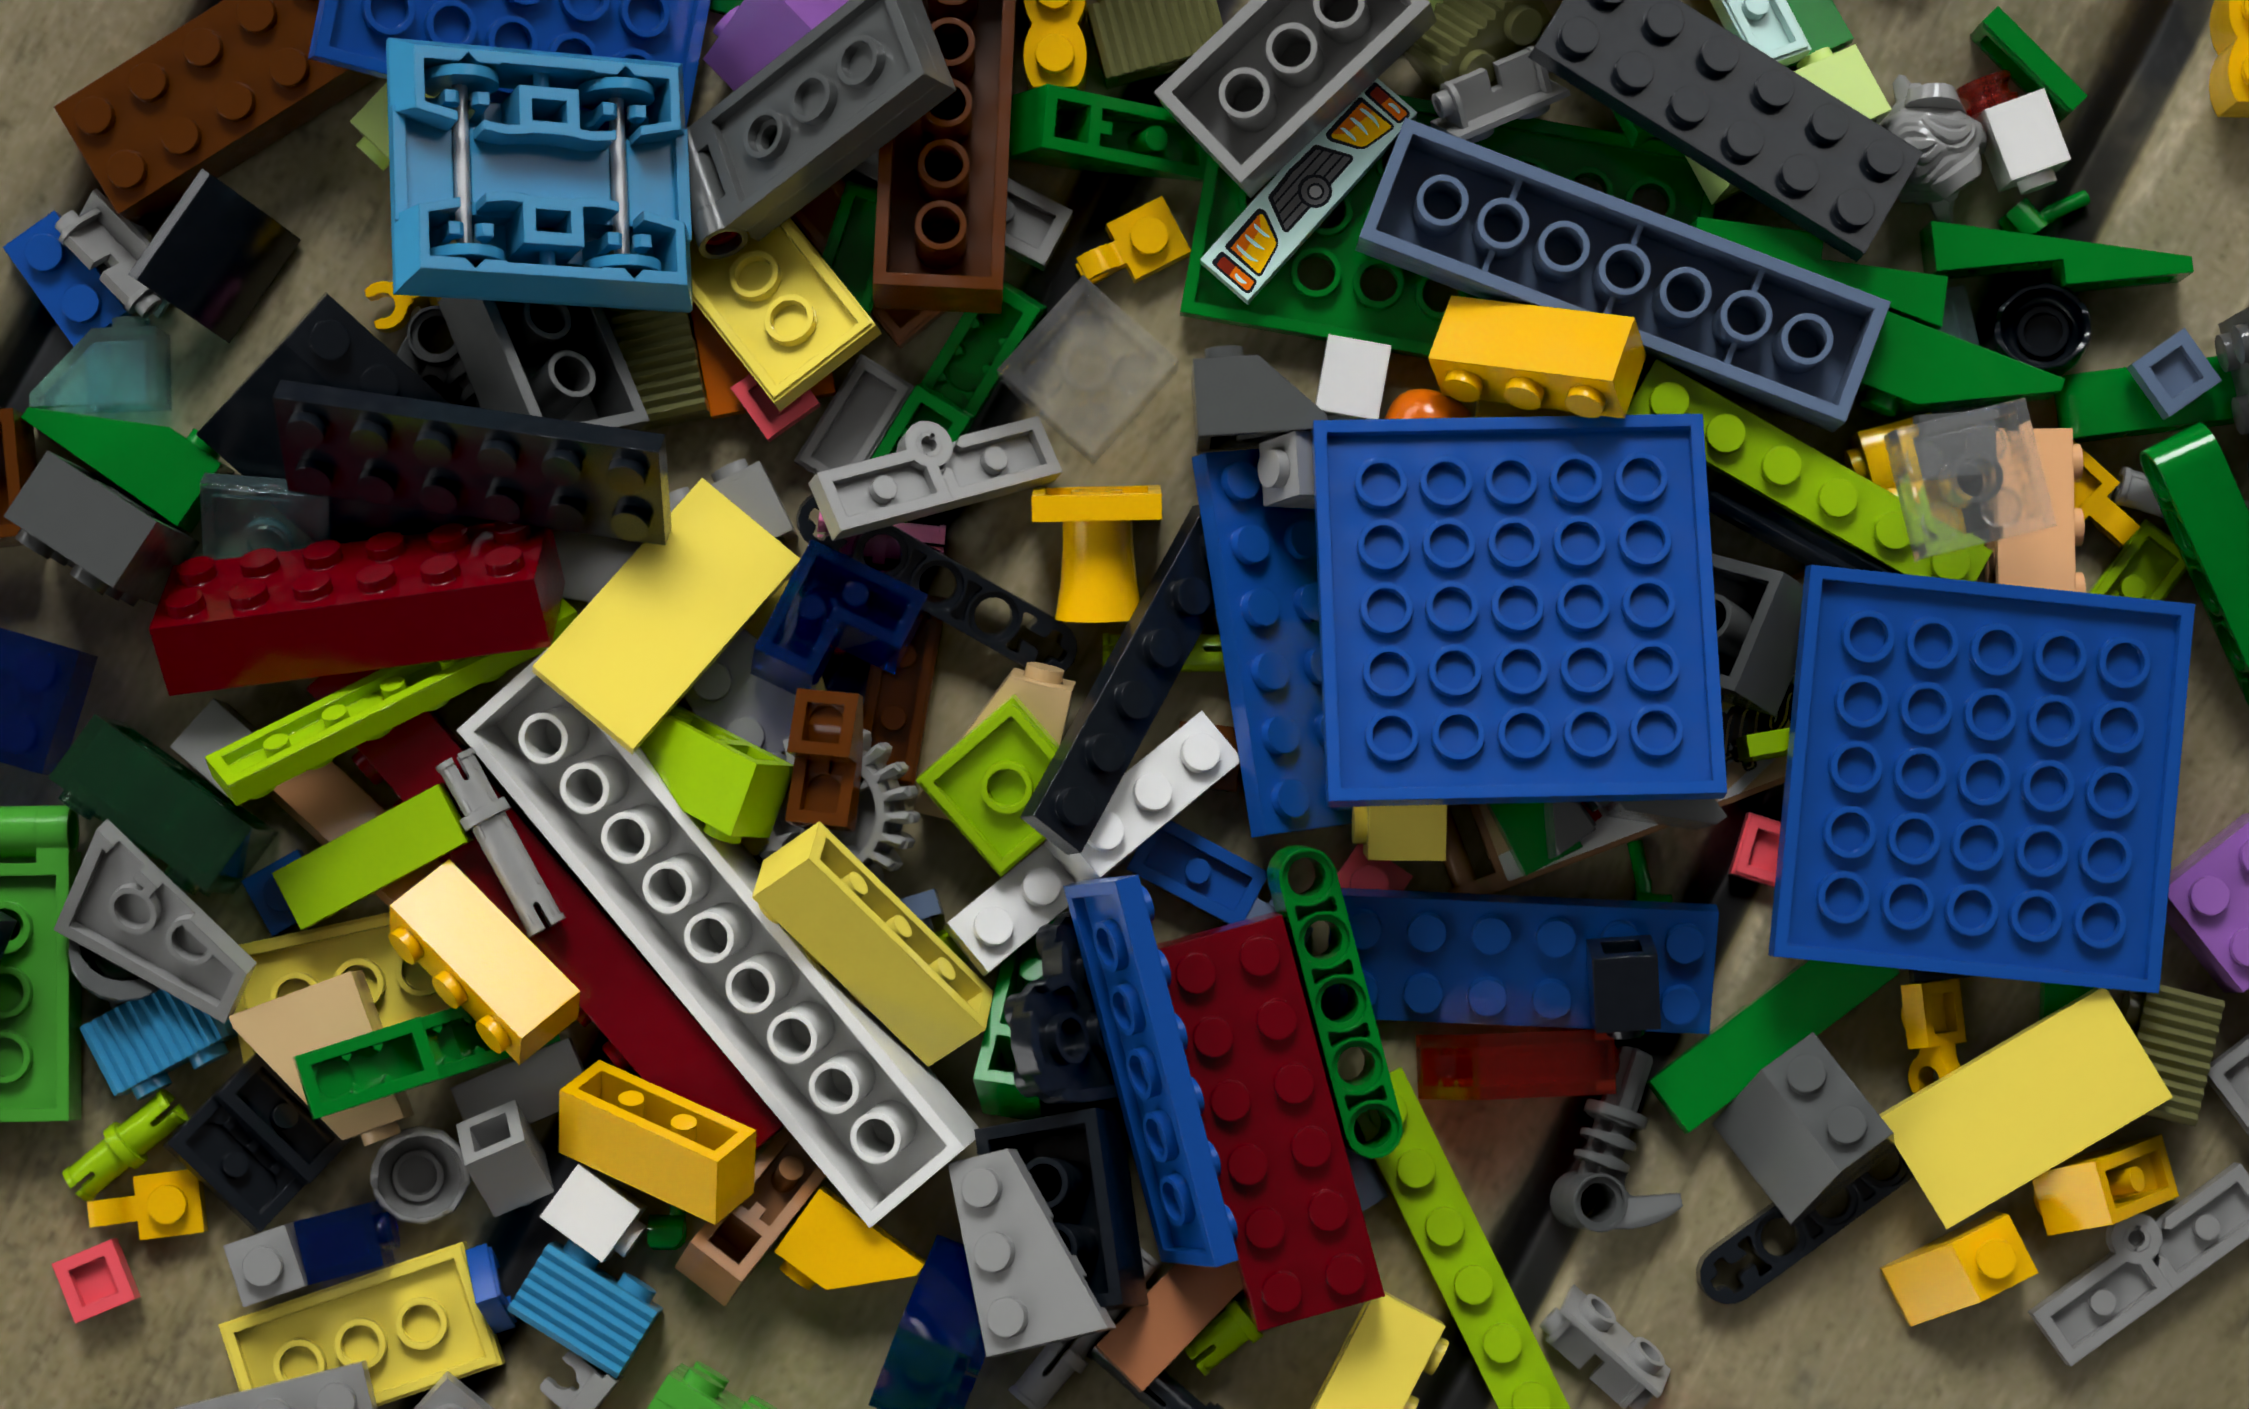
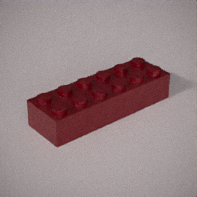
(357, 606)
(1271, 1122)

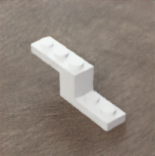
(1140, 806)

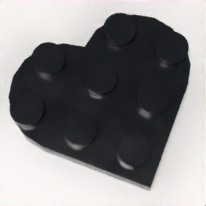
(1057, 1027)

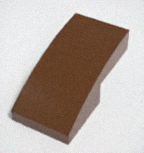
(828, 759)

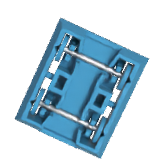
(532, 179)

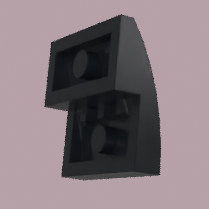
(215, 256)
(255, 1143)

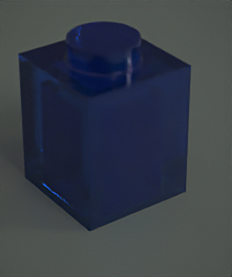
(346, 1241)

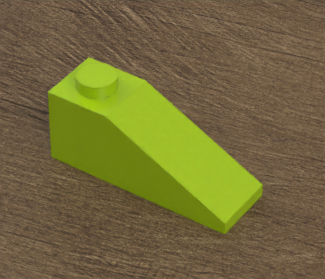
(718, 776)

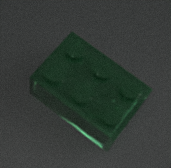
(161, 807)

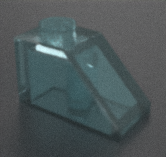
(111, 372)

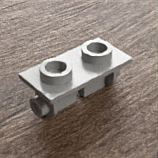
(1473, 108)
(110, 239)
(1630, 1365)

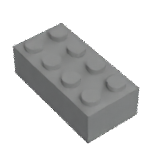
(1284, 76)

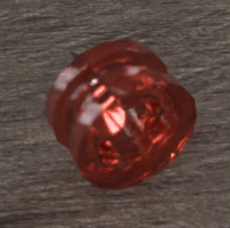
(1986, 92)

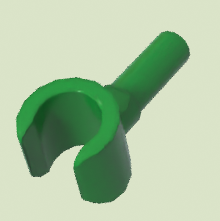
(2028, 220)
(1641, 873)
(667, 1231)

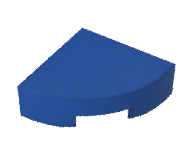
(487, 1288)

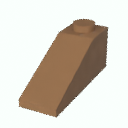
(729, 1252)

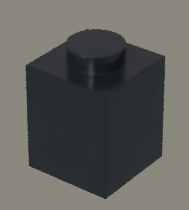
(1623, 985)

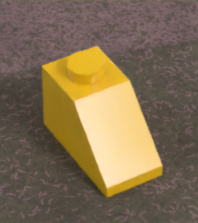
(2105, 1186)
(839, 1250)
(1959, 1268)

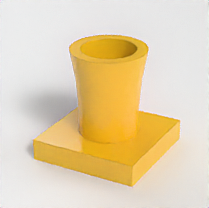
(1097, 546)

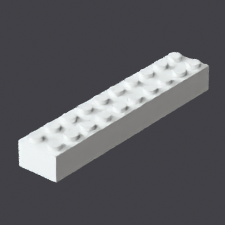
(686, 902)

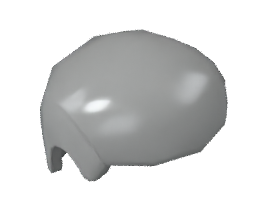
(419, 1175)

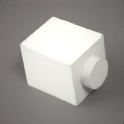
(2024, 143)
(1352, 378)
(596, 1214)

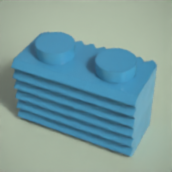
(150, 1038)
(586, 1306)

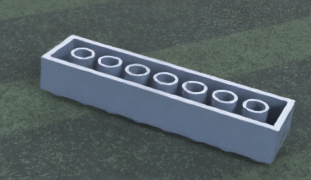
(1558, 244)

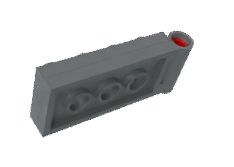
(811, 119)

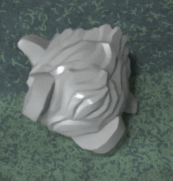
(1950, 140)

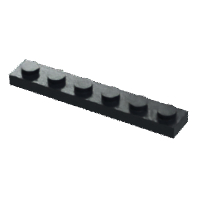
(1126, 694)

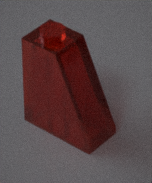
(1516, 1065)

